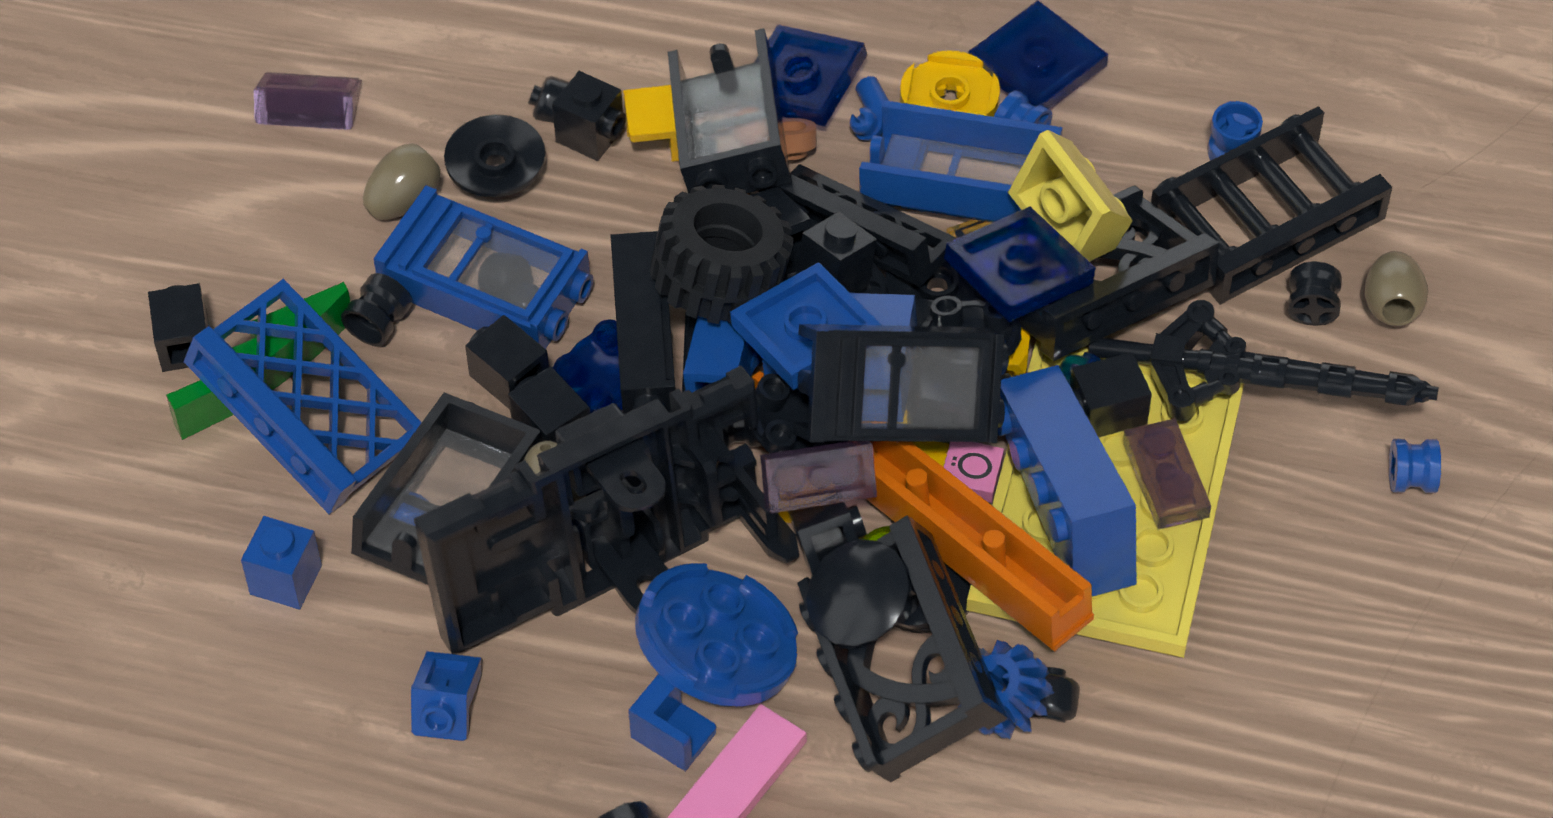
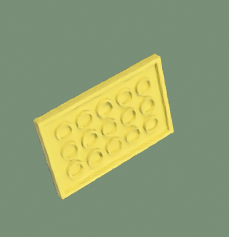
(1168, 560)

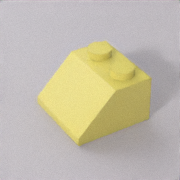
(1070, 196)

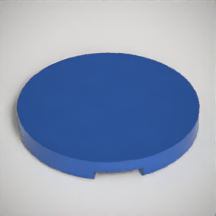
(716, 635)

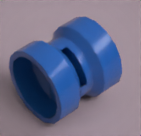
(1233, 126)

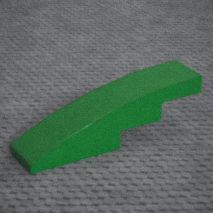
(198, 408)

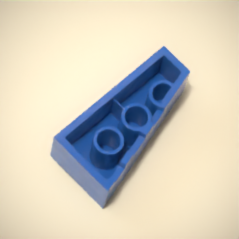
(1070, 479)

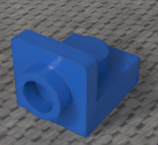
(443, 695)

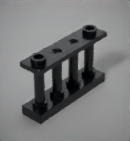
(1274, 246)

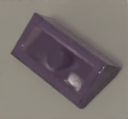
(307, 100)

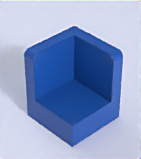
(669, 726)

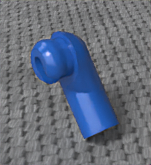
(870, 117)

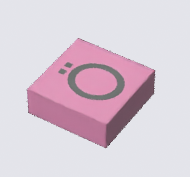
(975, 466)

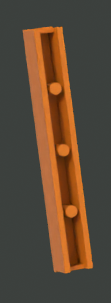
(981, 543)

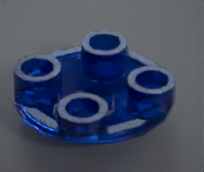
(594, 367)

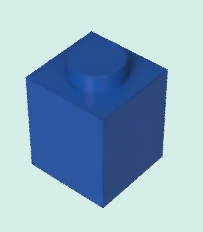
(281, 562)

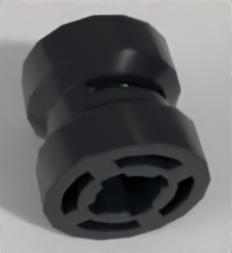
(373, 314)

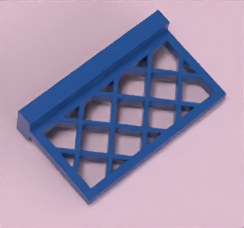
(267, 413)

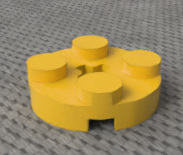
(953, 71)

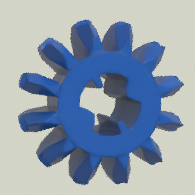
(1024, 685)

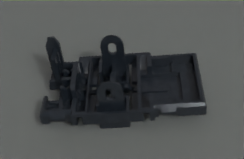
(525, 539)

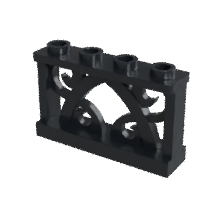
(1161, 278)
(961, 681)

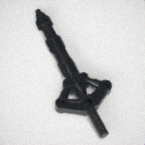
(1229, 364)

